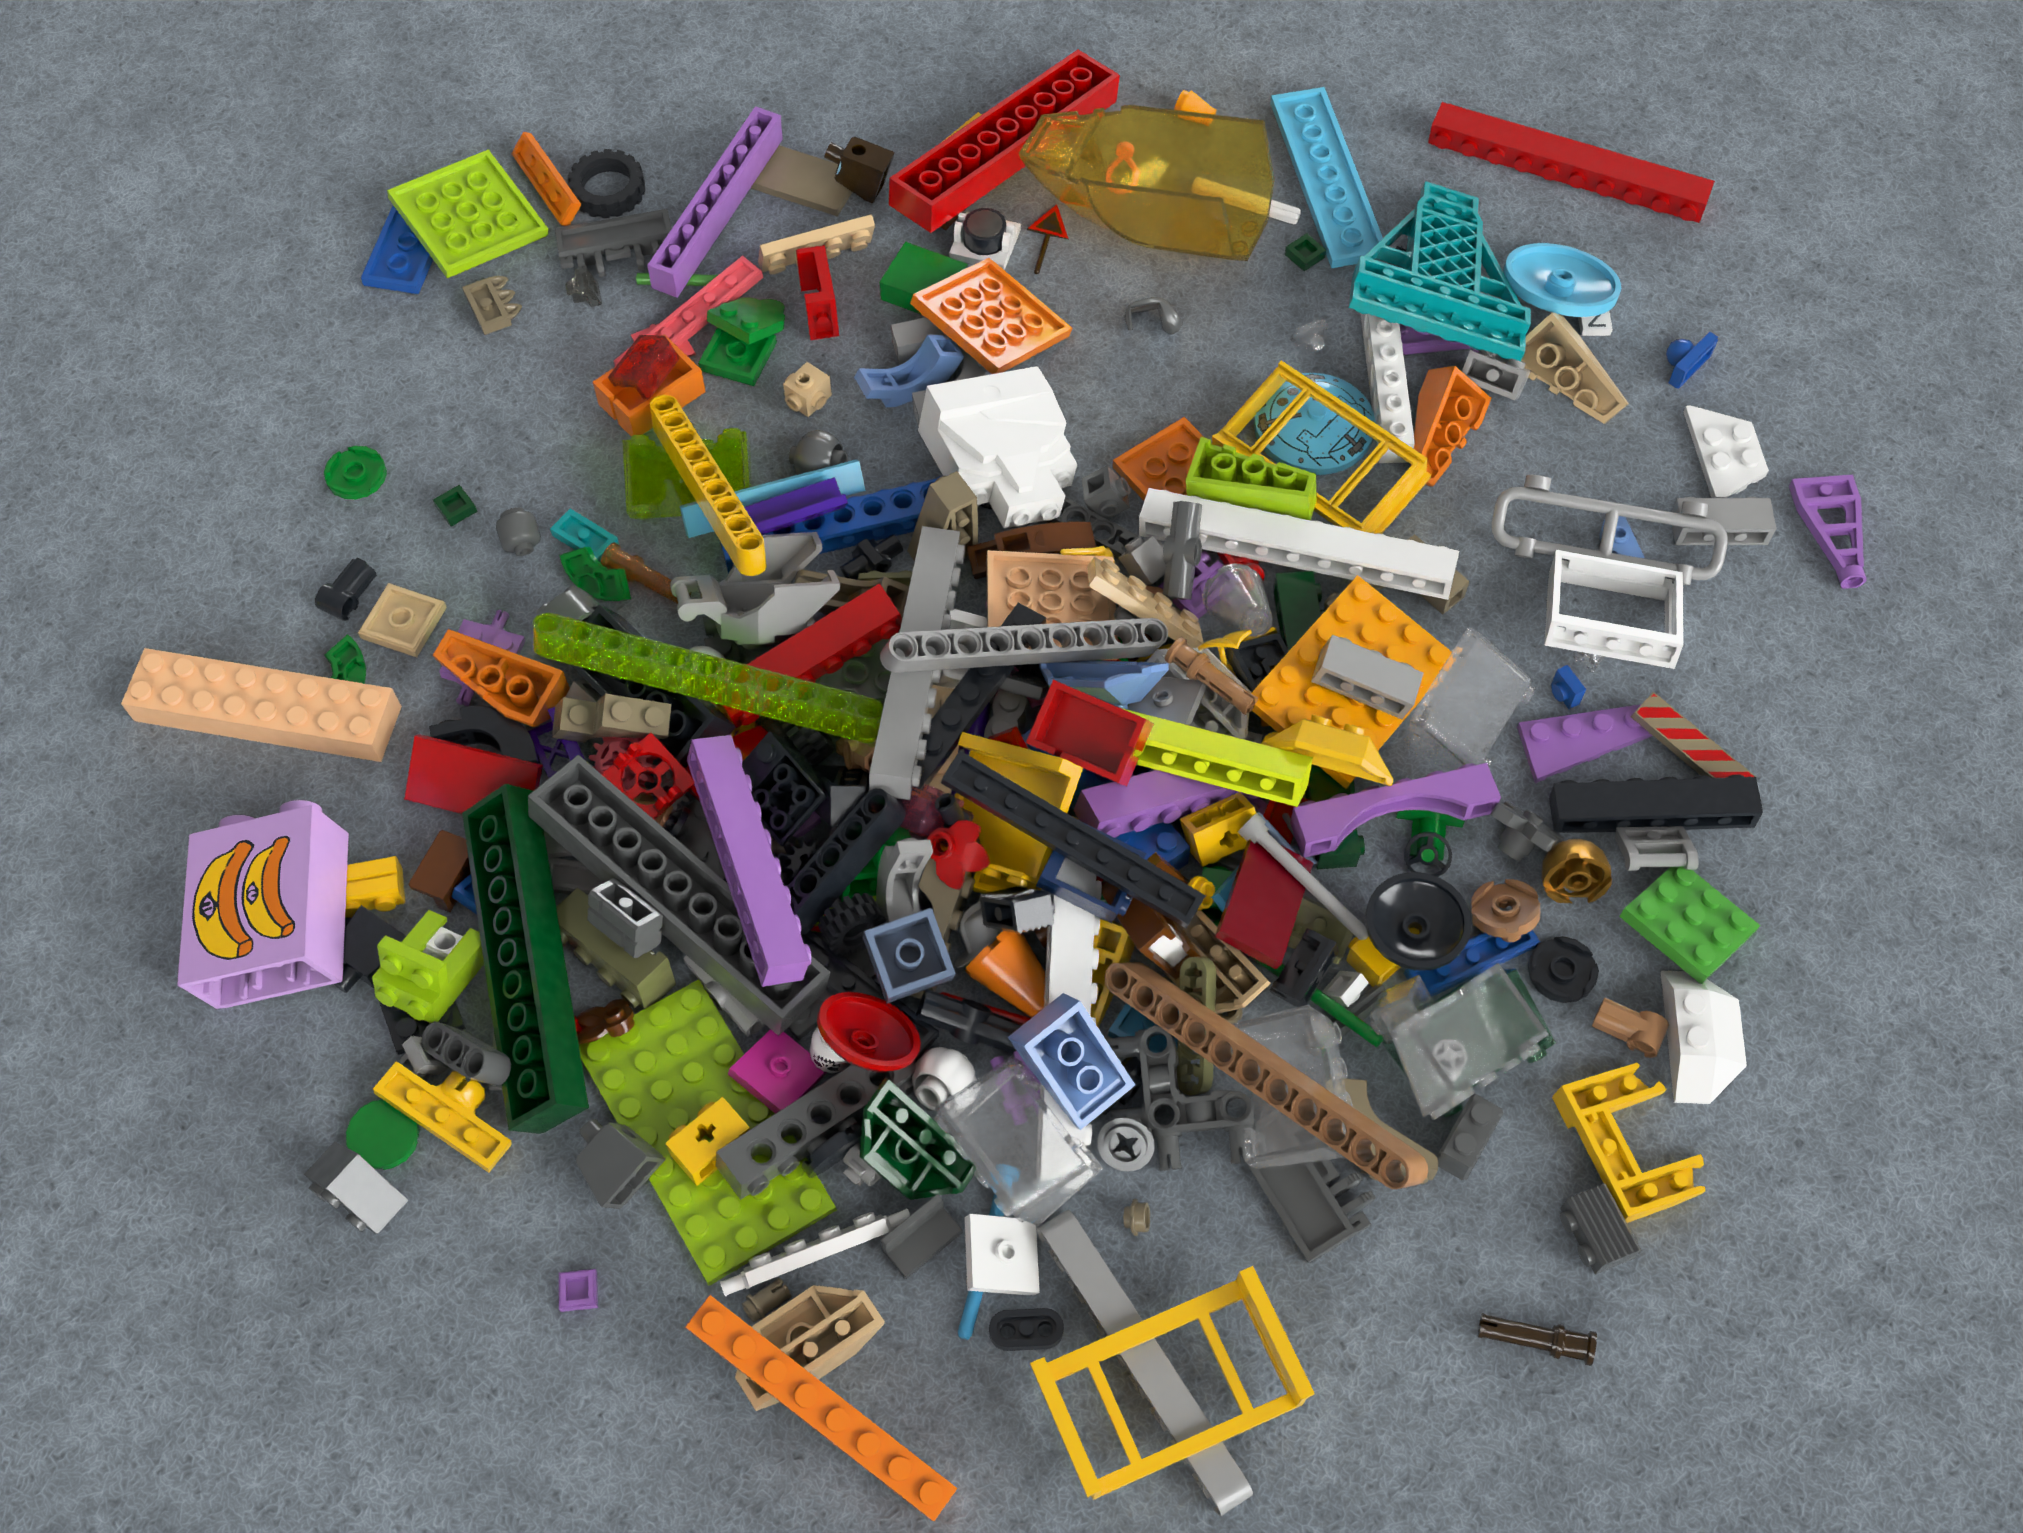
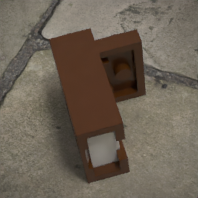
(1151, 931)

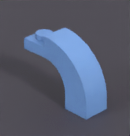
(929, 366)

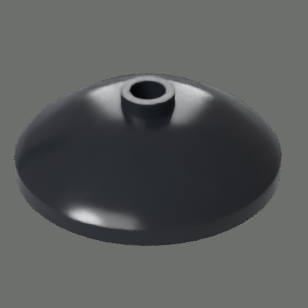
(1419, 903)

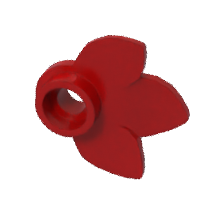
(962, 852)

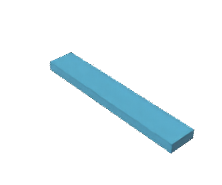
(847, 475)

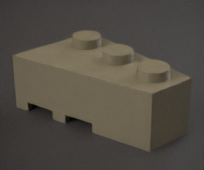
(948, 506)

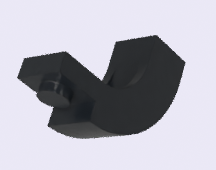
(488, 727)

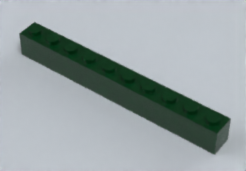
(1297, 610)

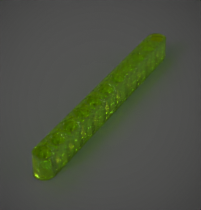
(707, 677)

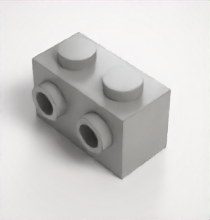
(1496, 374)

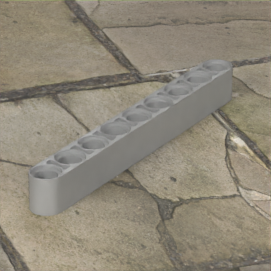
(1015, 653)
(1149, 1367)

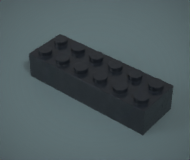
(689, 716)

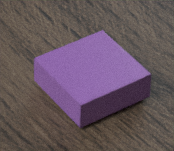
(578, 1290)

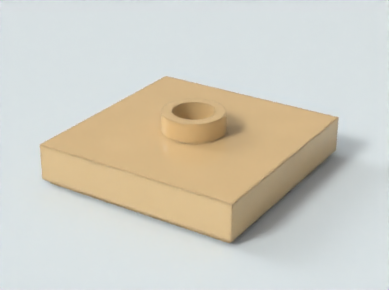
(402, 620)

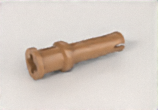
(1199, 668)

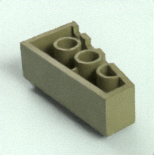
(641, 979)

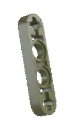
(1207, 982)

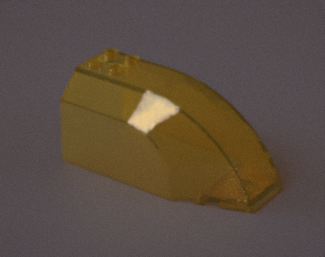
(1159, 176)

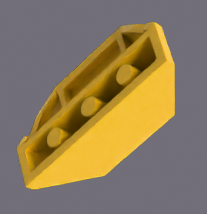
(1334, 748)

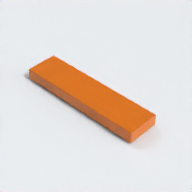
(546, 179)

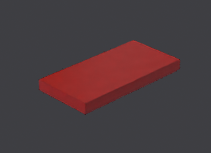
(460, 775)

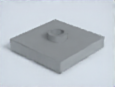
(1172, 700)

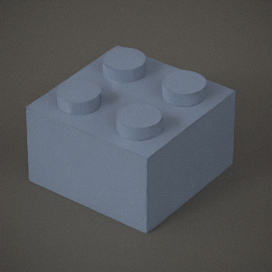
(909, 955)

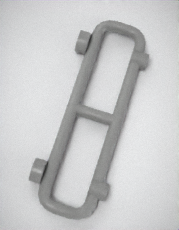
(1537, 490)

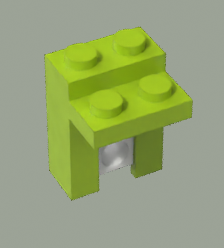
(427, 968)

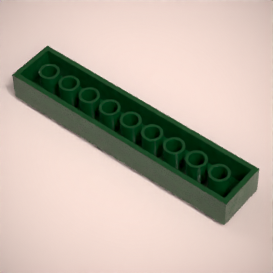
(524, 962)

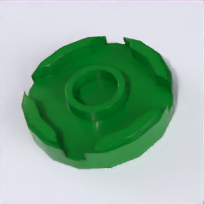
(359, 480)
(382, 1135)

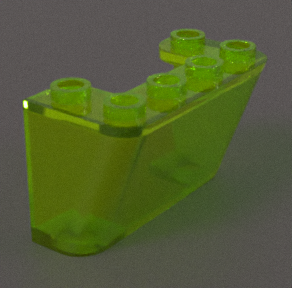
(655, 484)

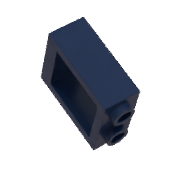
(1079, 898)

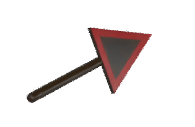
(1050, 225)

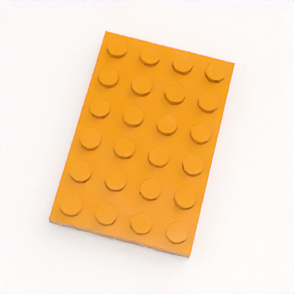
(1367, 621)

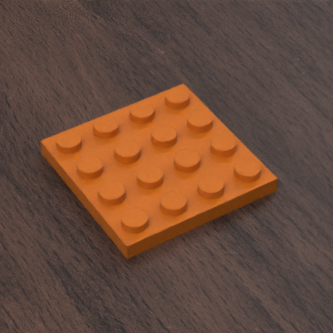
(991, 316)

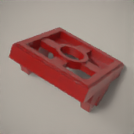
(650, 746)

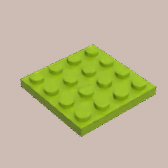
(467, 213)

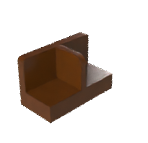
(442, 869)

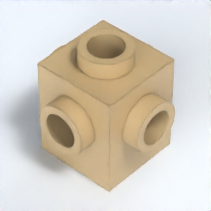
(807, 389)

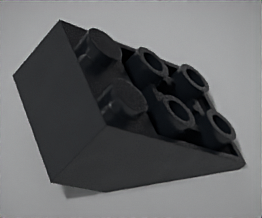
(782, 786)

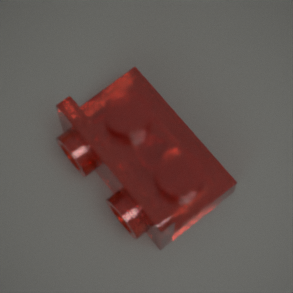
(645, 365)

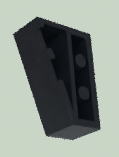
(843, 791)

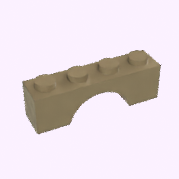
(945, 903)

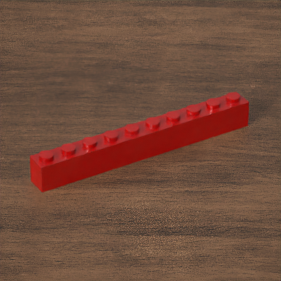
(1571, 162)

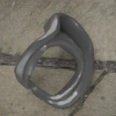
(1169, 318)

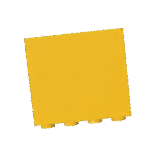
(1042, 774)

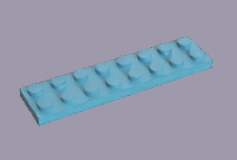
(1327, 175)

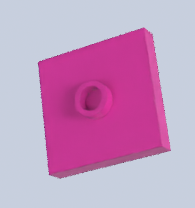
(776, 1071)

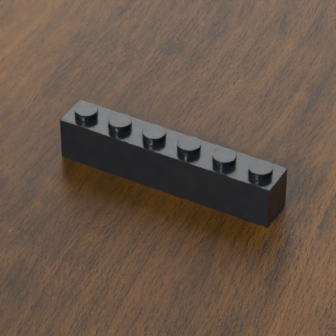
(1655, 803)

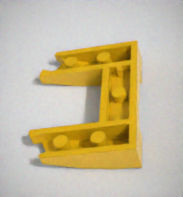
(1589, 1108)

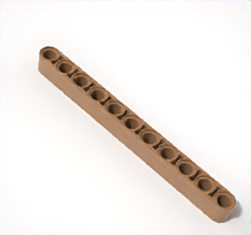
(1160, 1003)

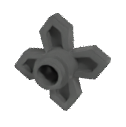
(1523, 831)

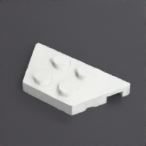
(1726, 451)

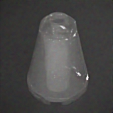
(1238, 599)

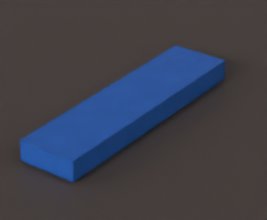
(1477, 957)

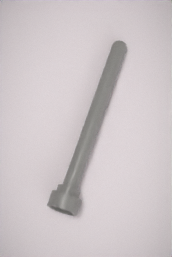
(1257, 832)

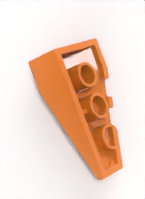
(1445, 413)
(506, 680)

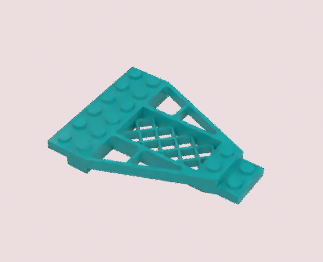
(1437, 301)

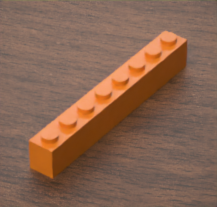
(821, 1408)

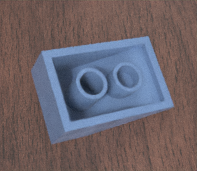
(1072, 1059)

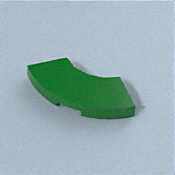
(595, 578)
(347, 661)

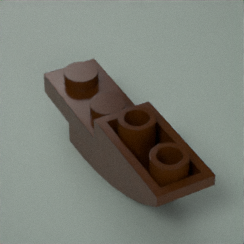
(1039, 538)

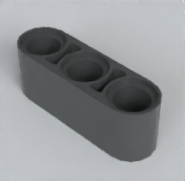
(466, 1053)

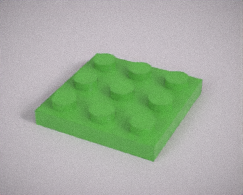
(1689, 922)

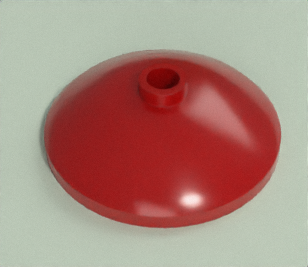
(868, 1032)

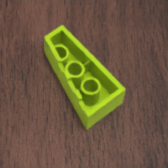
(1250, 482)

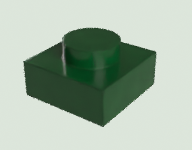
(1305, 252)
(455, 505)

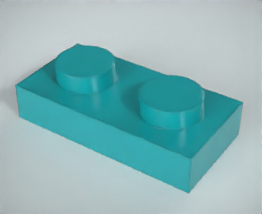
(581, 532)

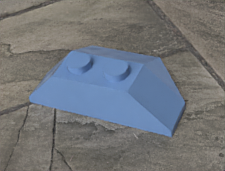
(1109, 681)

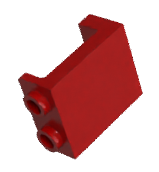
(821, 305)

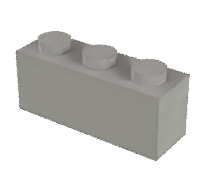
(1744, 520)
(1367, 676)

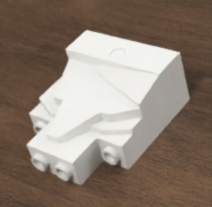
(1003, 441)

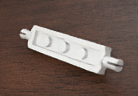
(801, 1253)

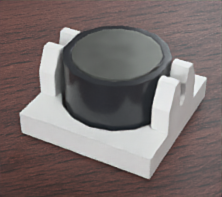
(984, 236)

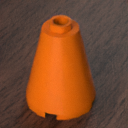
(1011, 972)

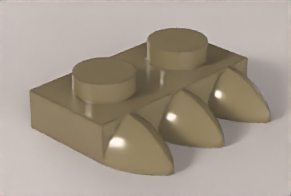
(491, 303)

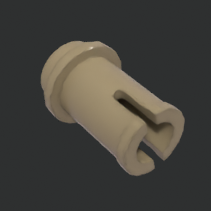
(766, 1300)

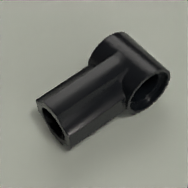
(343, 594)

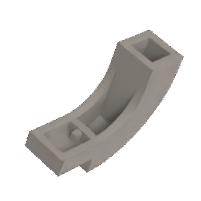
(899, 877)

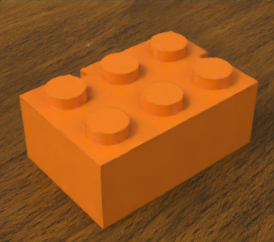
(632, 411)

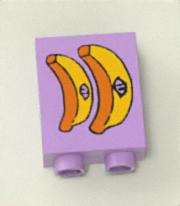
(264, 906)

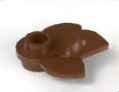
(613, 1019)

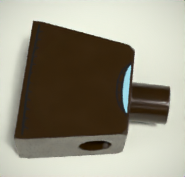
(861, 166)

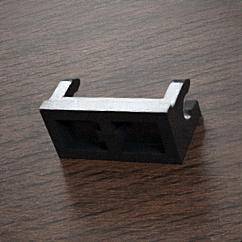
(1305, 969)

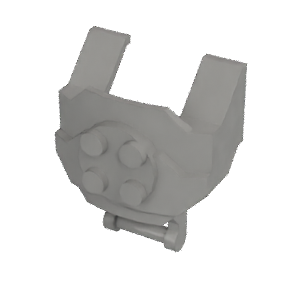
(762, 606)

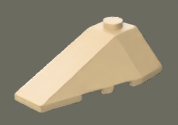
(1568, 366)

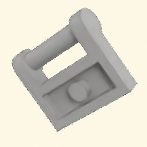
(1656, 847)

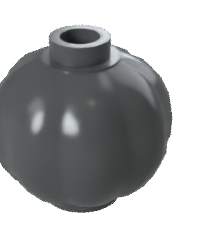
(817, 451)

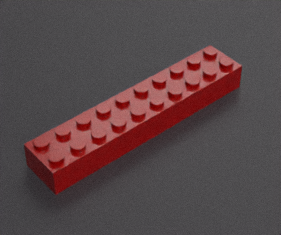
(989, 147)

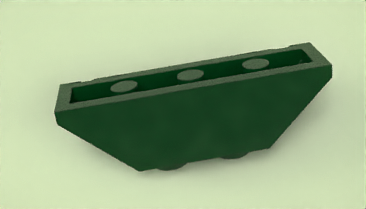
(910, 1147)

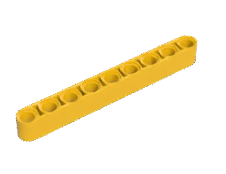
(708, 486)

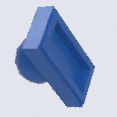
(1688, 357)

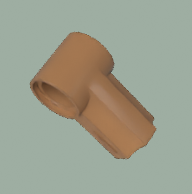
(1640, 1030)

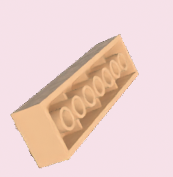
(262, 704)

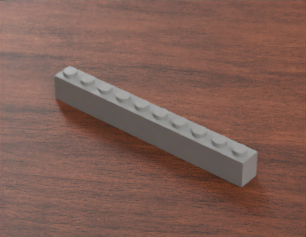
(911, 693)

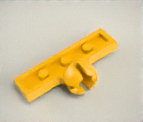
(445, 1112)

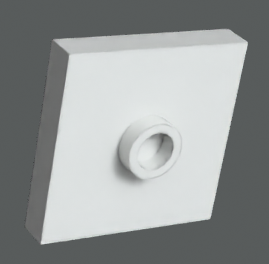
(1001, 1255)

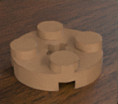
(1505, 924)

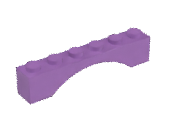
(1458, 793)

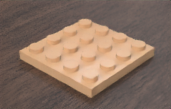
(1048, 585)

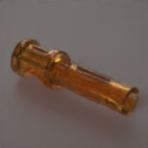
(636, 570)

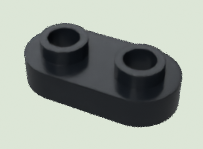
(1026, 1326)

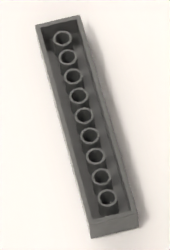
(696, 904)

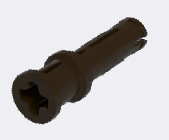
(1555, 1340)

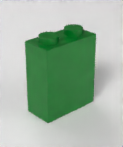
(913, 271)

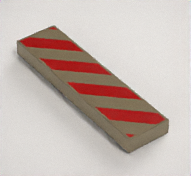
(1686, 740)

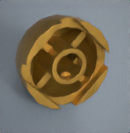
(1579, 868)

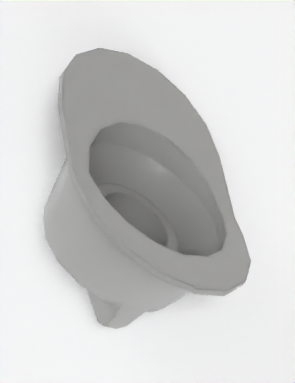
(974, 934)

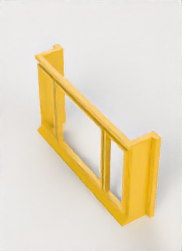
(1392, 502)
(1273, 1337)

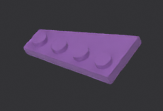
(1569, 740)

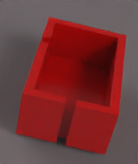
(1090, 732)

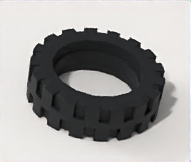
(604, 162)

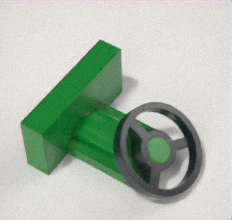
(1428, 838)

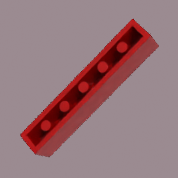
(829, 642)

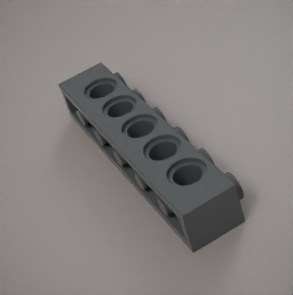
(766, 1139)

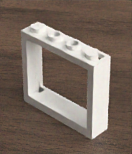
(1609, 638)

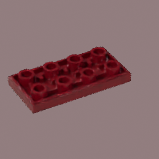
(1262, 905)

